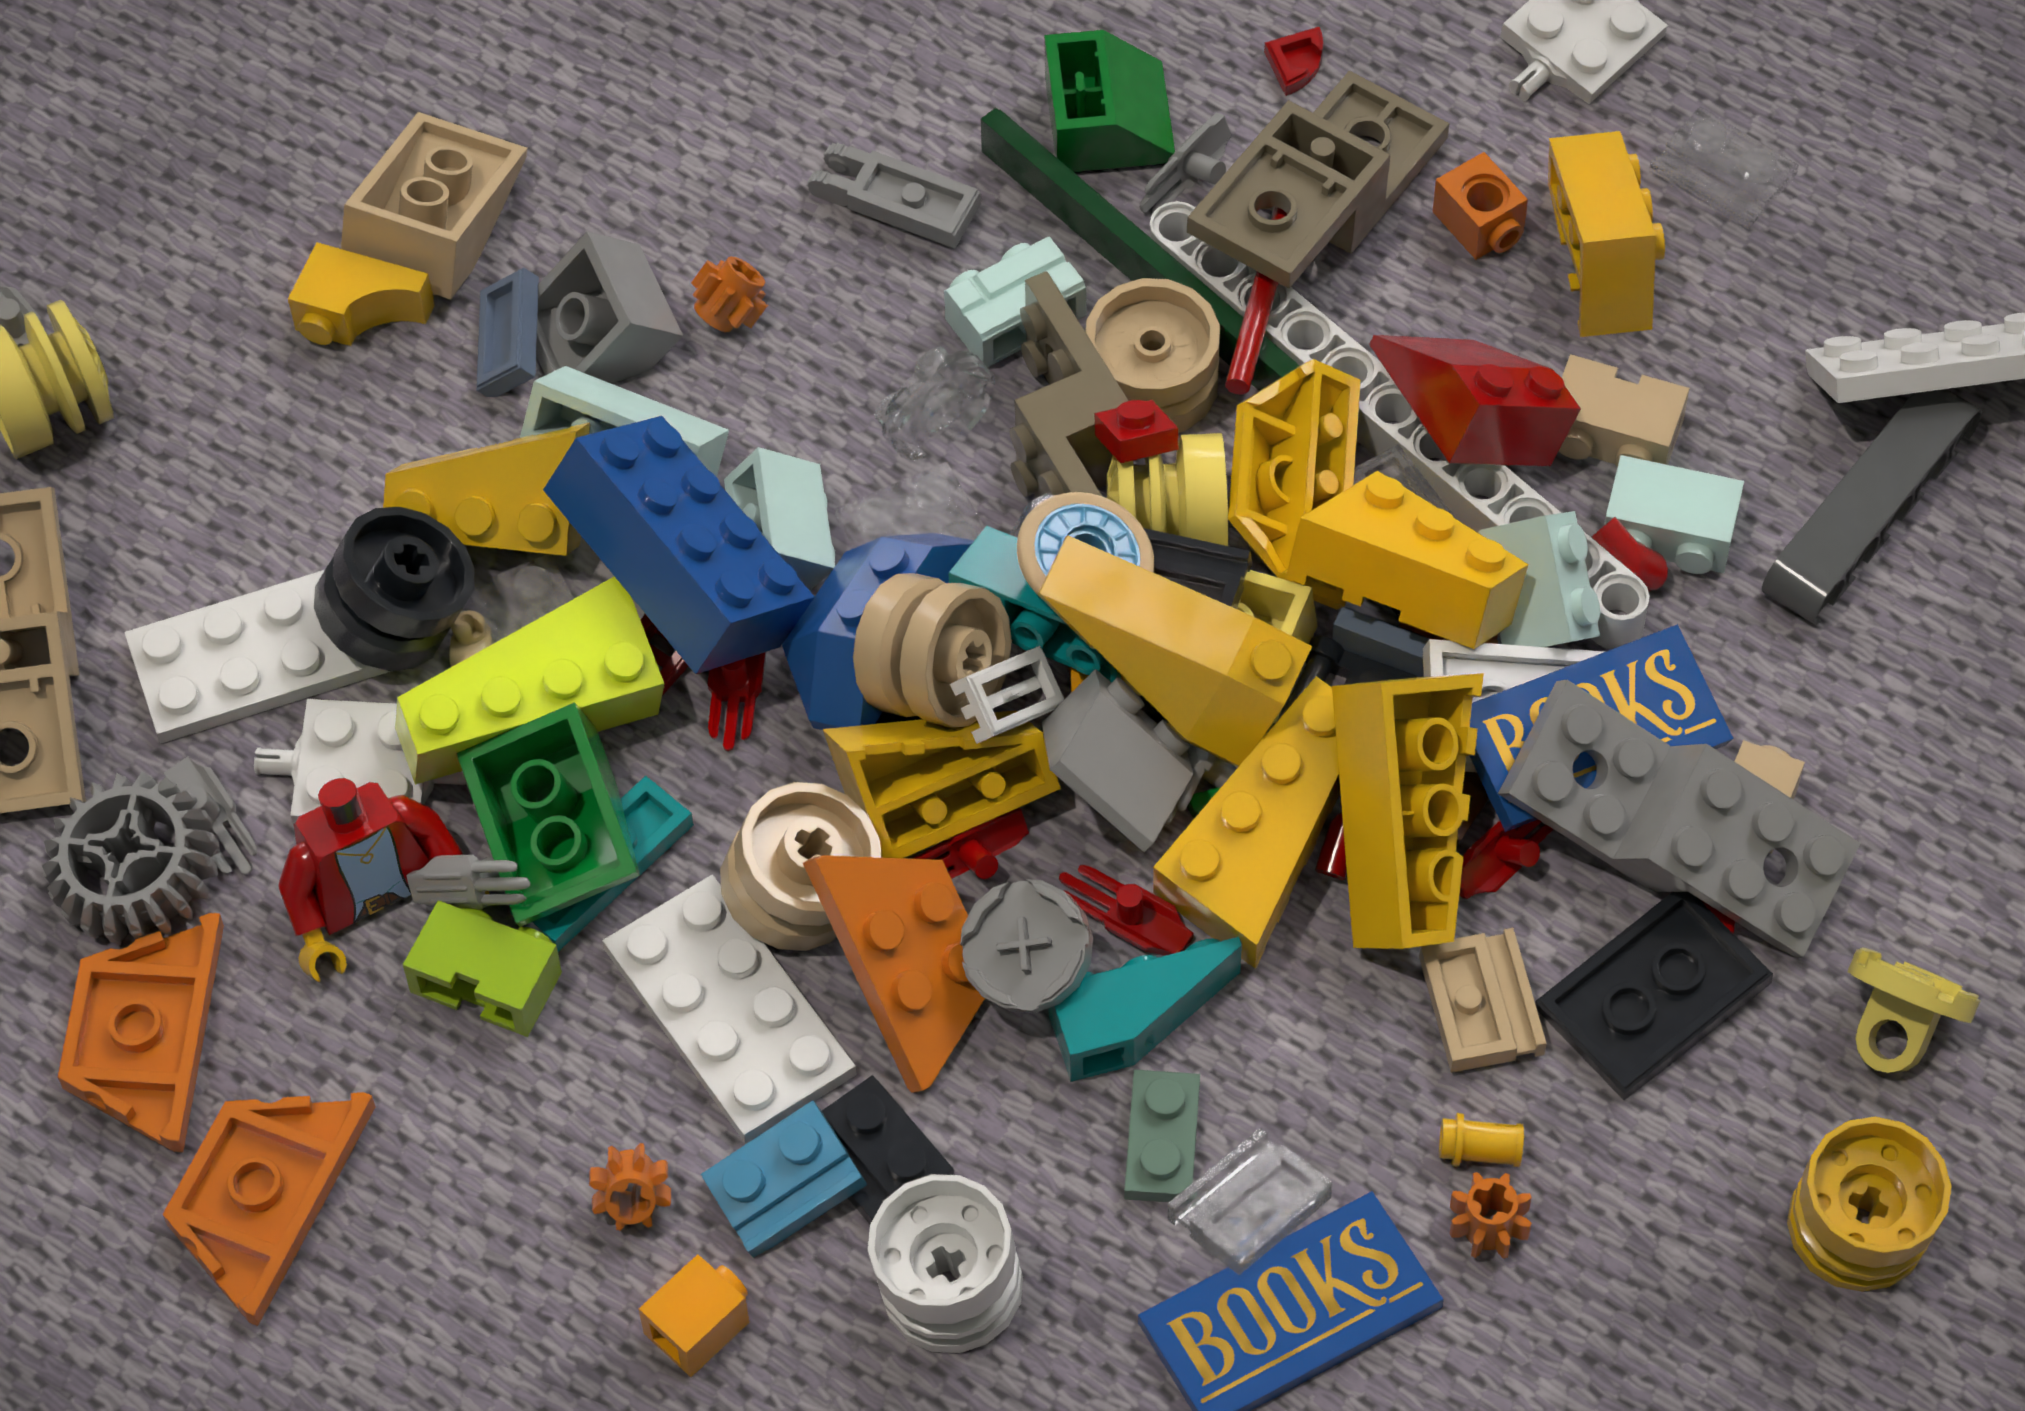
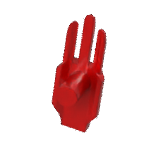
(736, 684)
(978, 846)
(1499, 856)
(1134, 915)

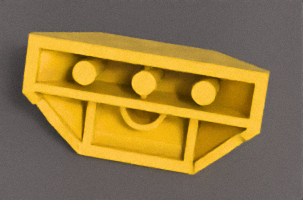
(1291, 457)

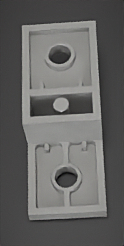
(1679, 818)

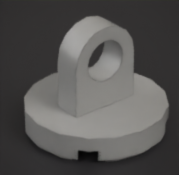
(1026, 945)

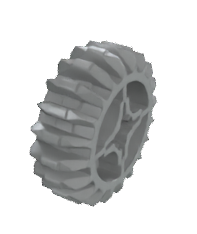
(143, 876)

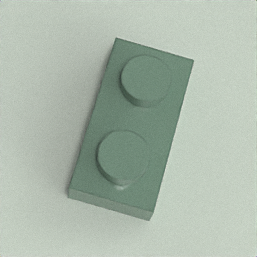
(1161, 1135)

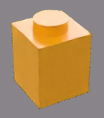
(695, 1313)

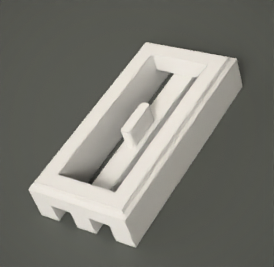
(983, 705)

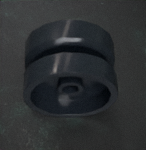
(393, 588)

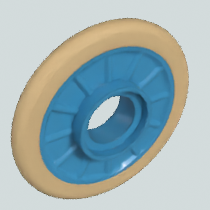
(1085, 518)

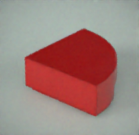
(1295, 58)

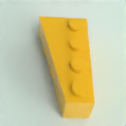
(1403, 804)
(1258, 831)

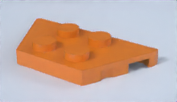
(903, 944)
(142, 1029)
(261, 1189)

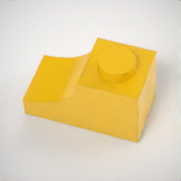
(350, 292)

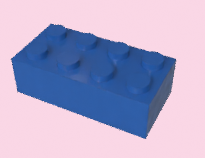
(678, 543)

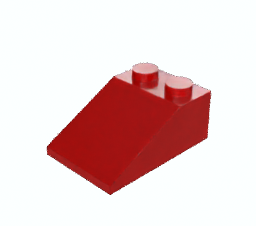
(1480, 399)

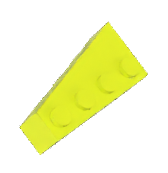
(578, 653)

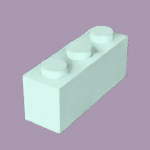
(576, 398)

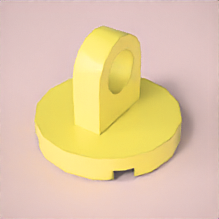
(1912, 999)

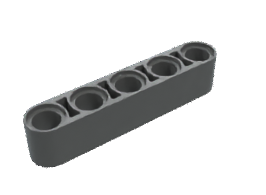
(1868, 500)

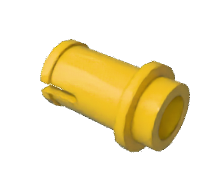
(1480, 1141)

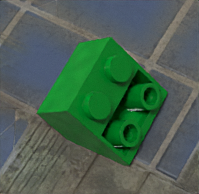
(1106, 102)

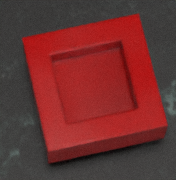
(1136, 430)

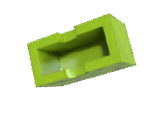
(485, 963)

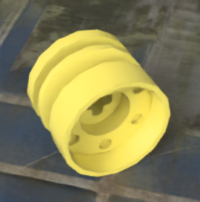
(47, 378)
(1179, 496)

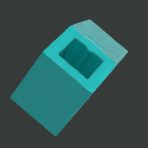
(994, 565)
(1133, 1008)

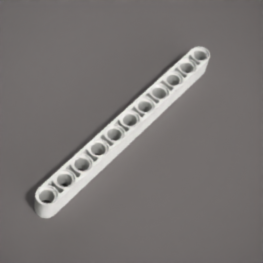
(1299, 324)

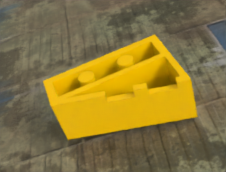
(1607, 231)
(492, 493)
(1411, 557)
(934, 780)

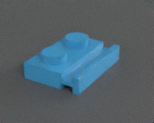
(783, 1179)

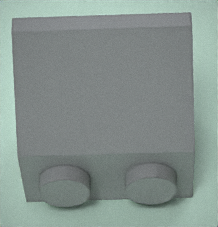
(603, 312)
(1118, 757)

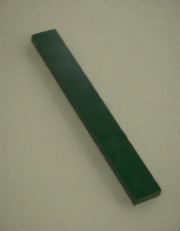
(1112, 231)

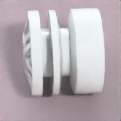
(941, 1228)

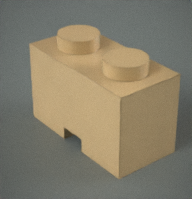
(1621, 415)

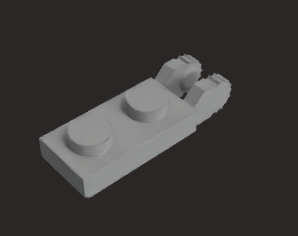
(897, 193)

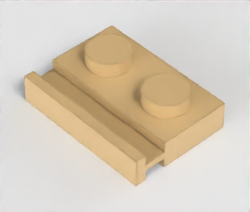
(1482, 1000)

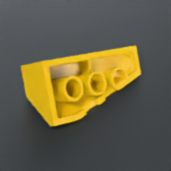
(1190, 656)

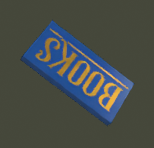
(1644, 680)
(1292, 1311)

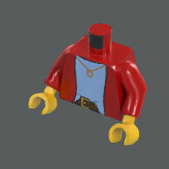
(354, 861)

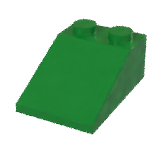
(551, 810)

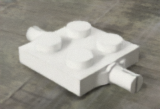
(1579, 43)
(349, 743)

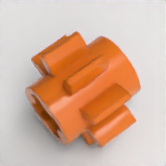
(729, 294)
(647, 1191)
(1507, 1222)

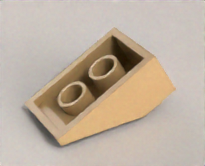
(433, 200)

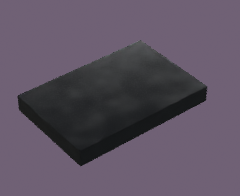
(1654, 992)

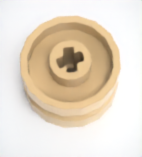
(1160, 346)
(924, 637)
(765, 868)

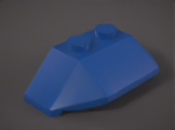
(824, 637)

